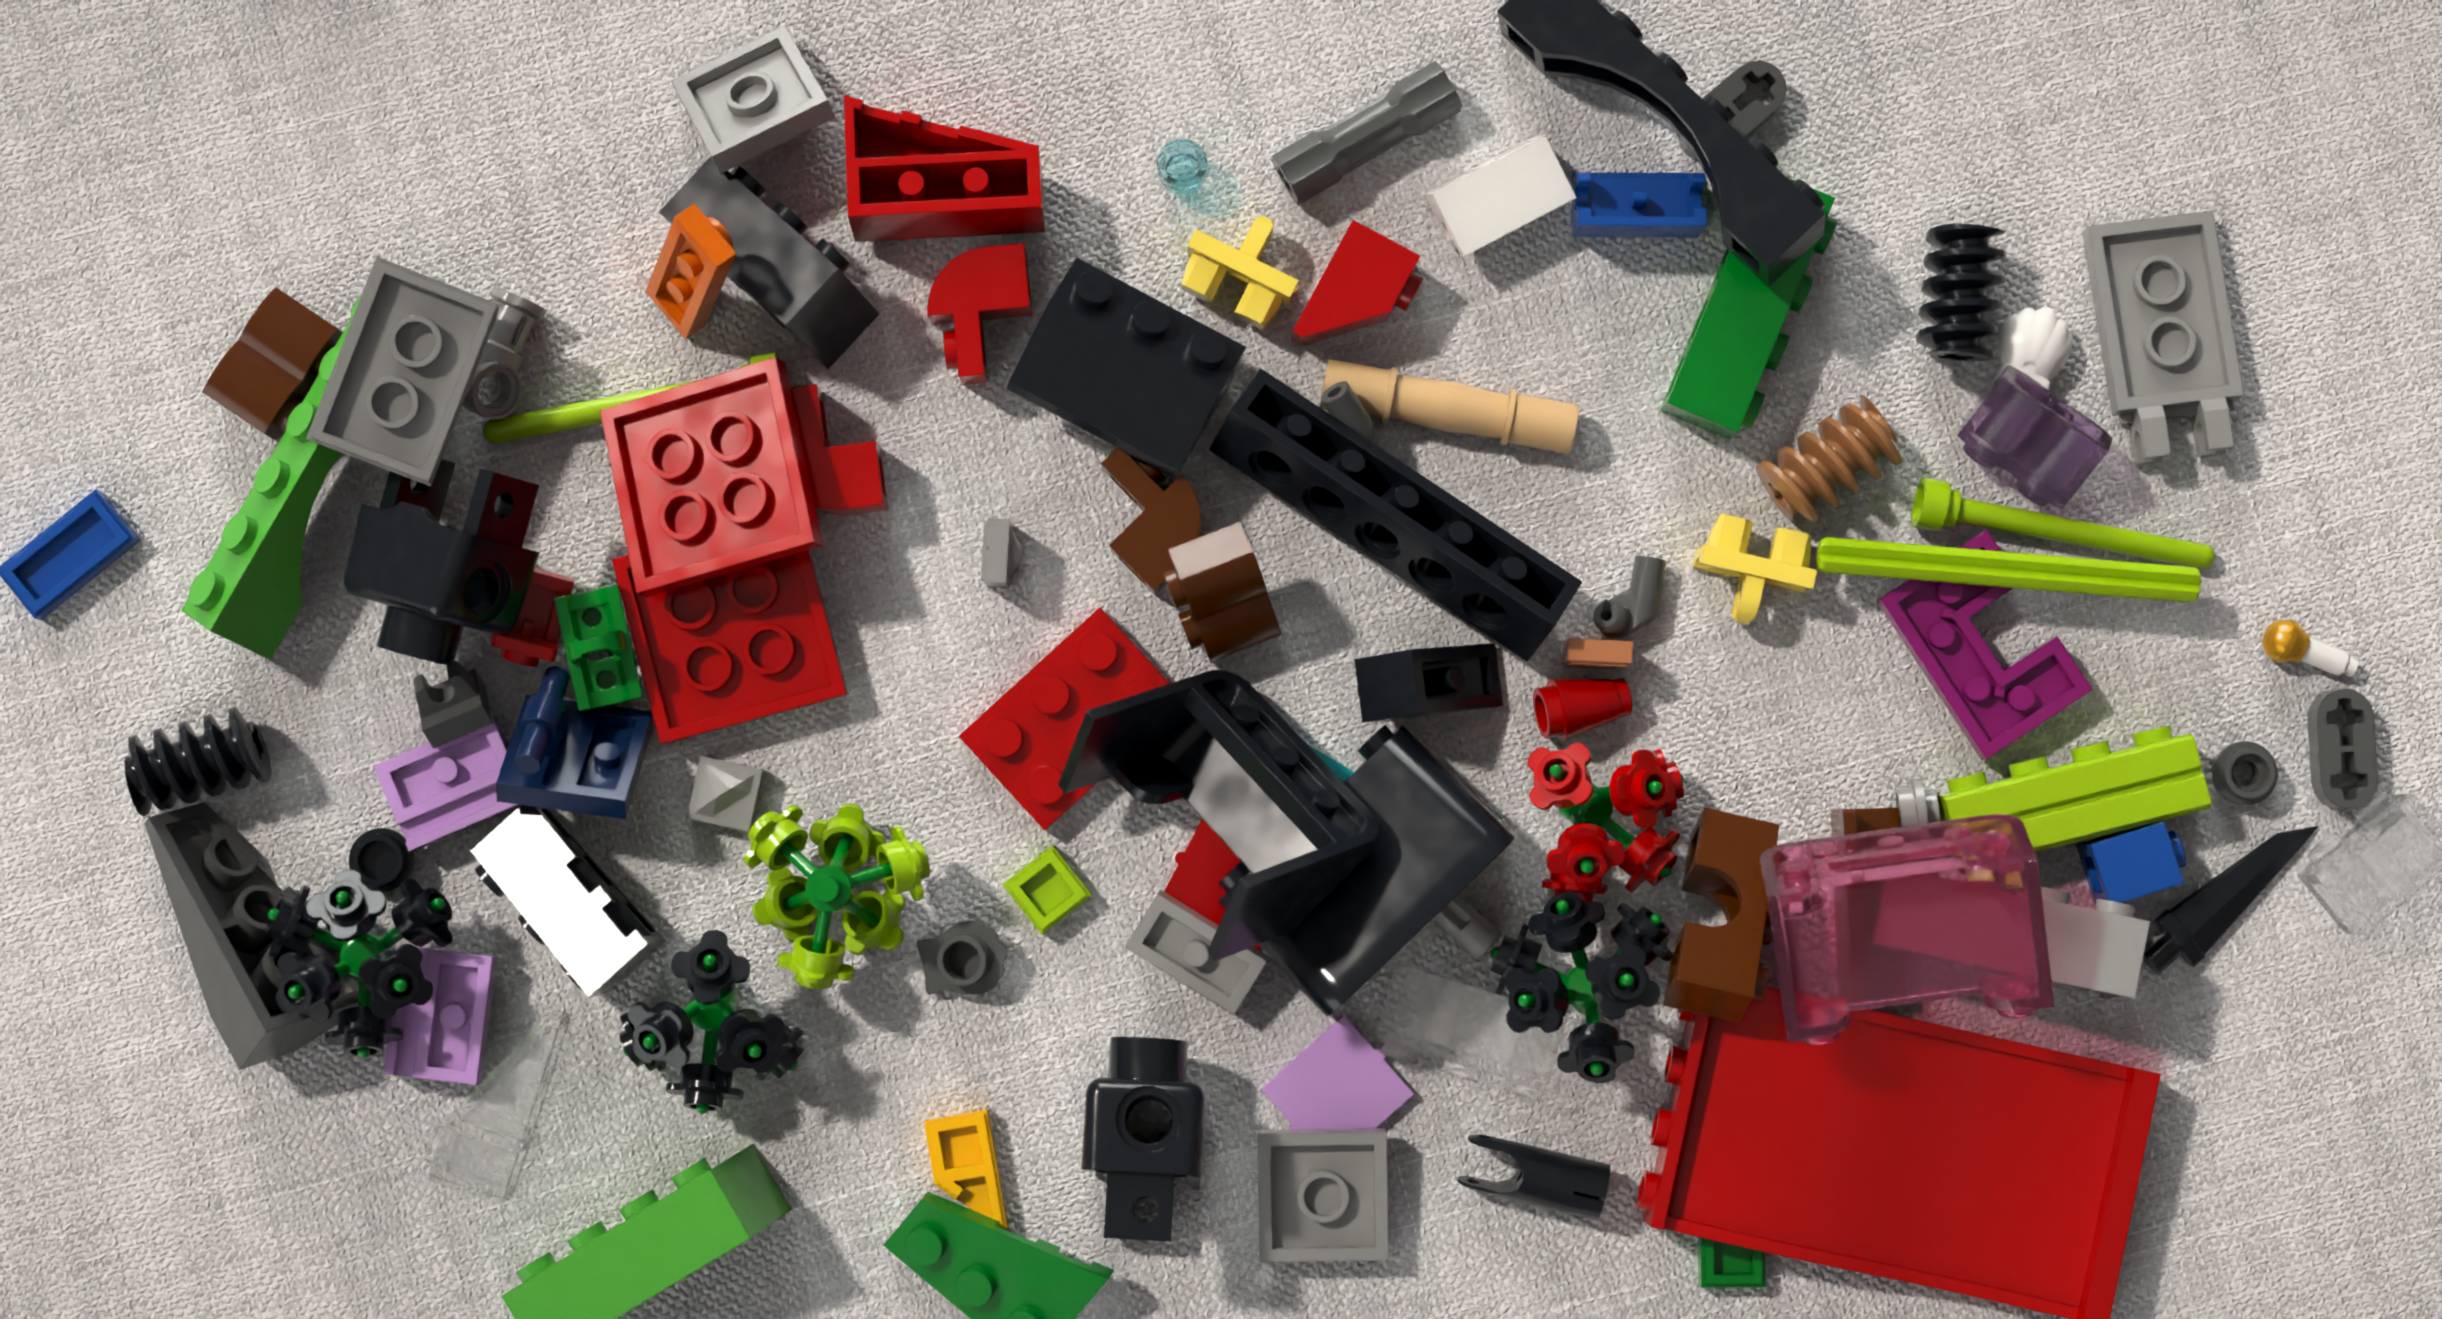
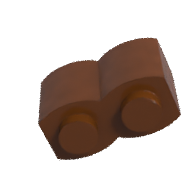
(272, 363)
(1223, 593)

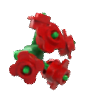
(1584, 848)

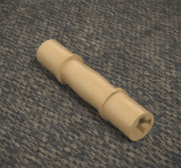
(1459, 407)

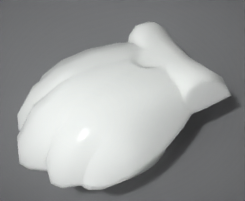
(2035, 344)

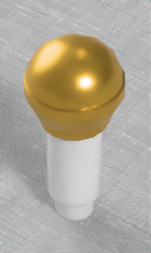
(2290, 643)

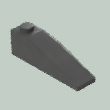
(223, 917)

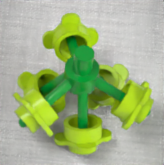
(795, 901)

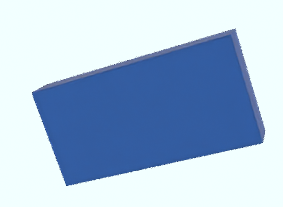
(68, 555)

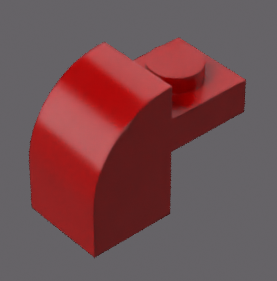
(975, 288)
(841, 477)

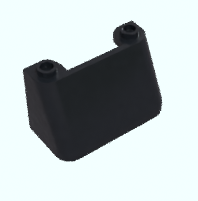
(1426, 852)

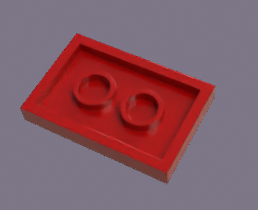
(1036, 722)

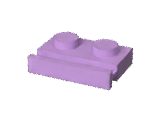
(446, 786)
(450, 1031)

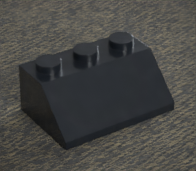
(1126, 367)

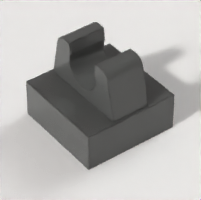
(453, 705)

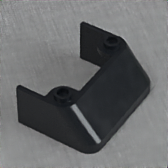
(1247, 780)

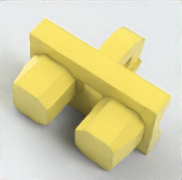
(1214, 260)
(1785, 567)

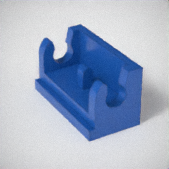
(1638, 205)

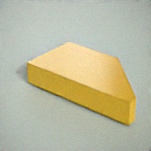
(966, 1162)

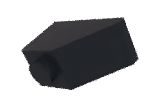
(1428, 682)

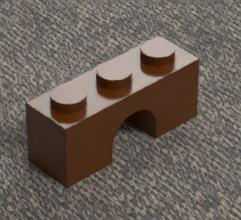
(1719, 966)

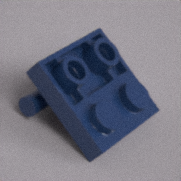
(573, 757)

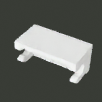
(1500, 195)

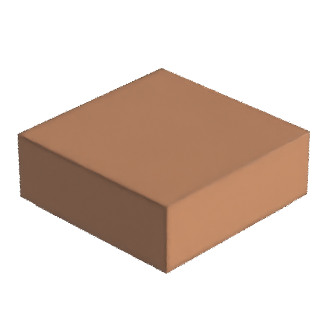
(1597, 653)

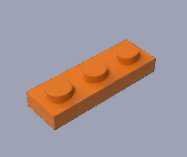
(691, 270)

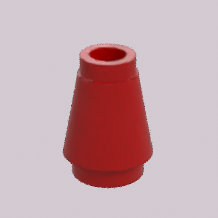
(1579, 705)

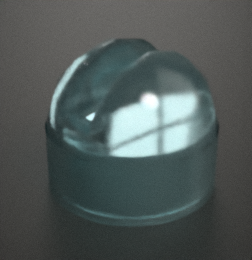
(1178, 158)

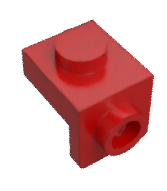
(538, 622)

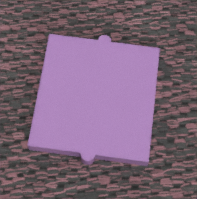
(1338, 1083)

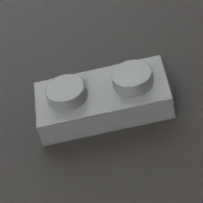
(1178, 943)

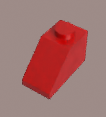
(1359, 286)

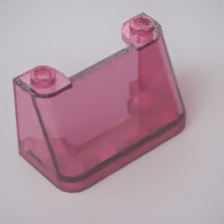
(1906, 921)

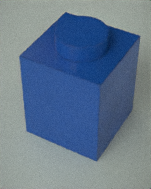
(2132, 862)

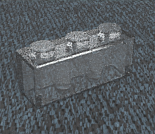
(1468, 1032)

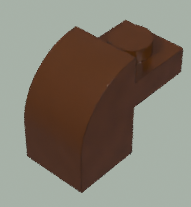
(1166, 519)

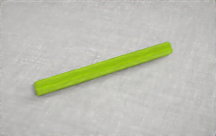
(2008, 569)

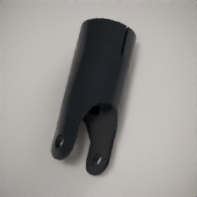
(1546, 1179)

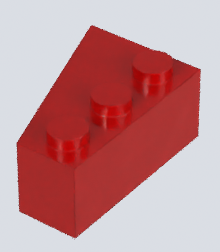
(936, 179)

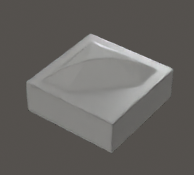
(1000, 552)
(725, 794)

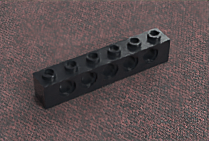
(1394, 515)

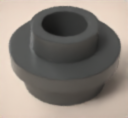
(2263, 773)

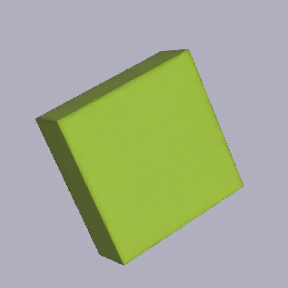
(1047, 889)

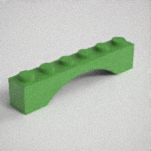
(254, 575)

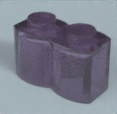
(2033, 438)

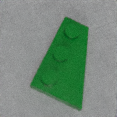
(992, 1269)

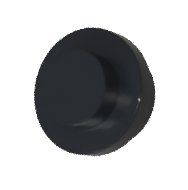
(381, 859)

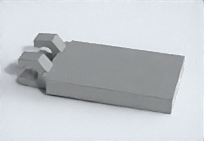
(2165, 330)

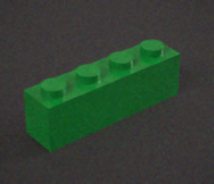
(1737, 340)

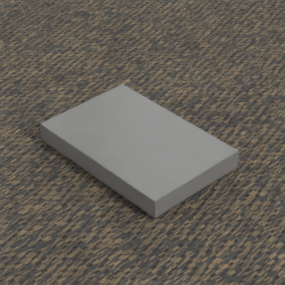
(403, 371)

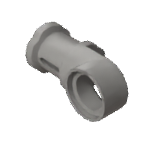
(504, 355)

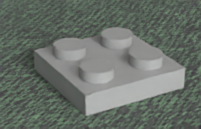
(753, 99)
(1323, 1195)

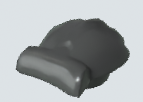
(963, 959)

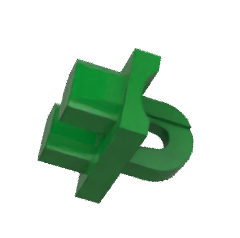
(593, 624)

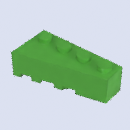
(654, 1244)

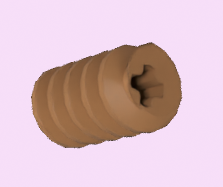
(1829, 460)

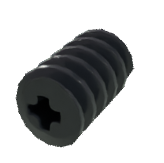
(1960, 292)
(195, 762)

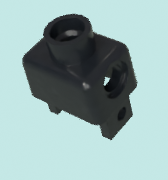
(441, 575)
(1135, 1170)

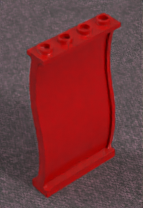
(1905, 1155)

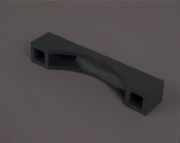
(1761, 211)

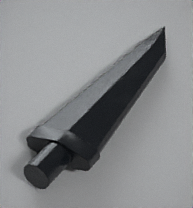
(2207, 913)

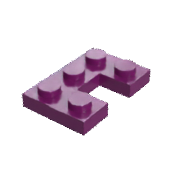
(1983, 698)

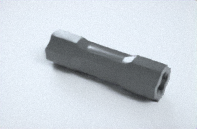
(1329, 154)

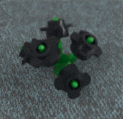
(385, 976)
(1594, 987)
(743, 1034)

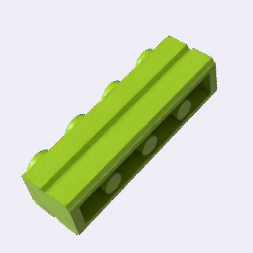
(2093, 793)

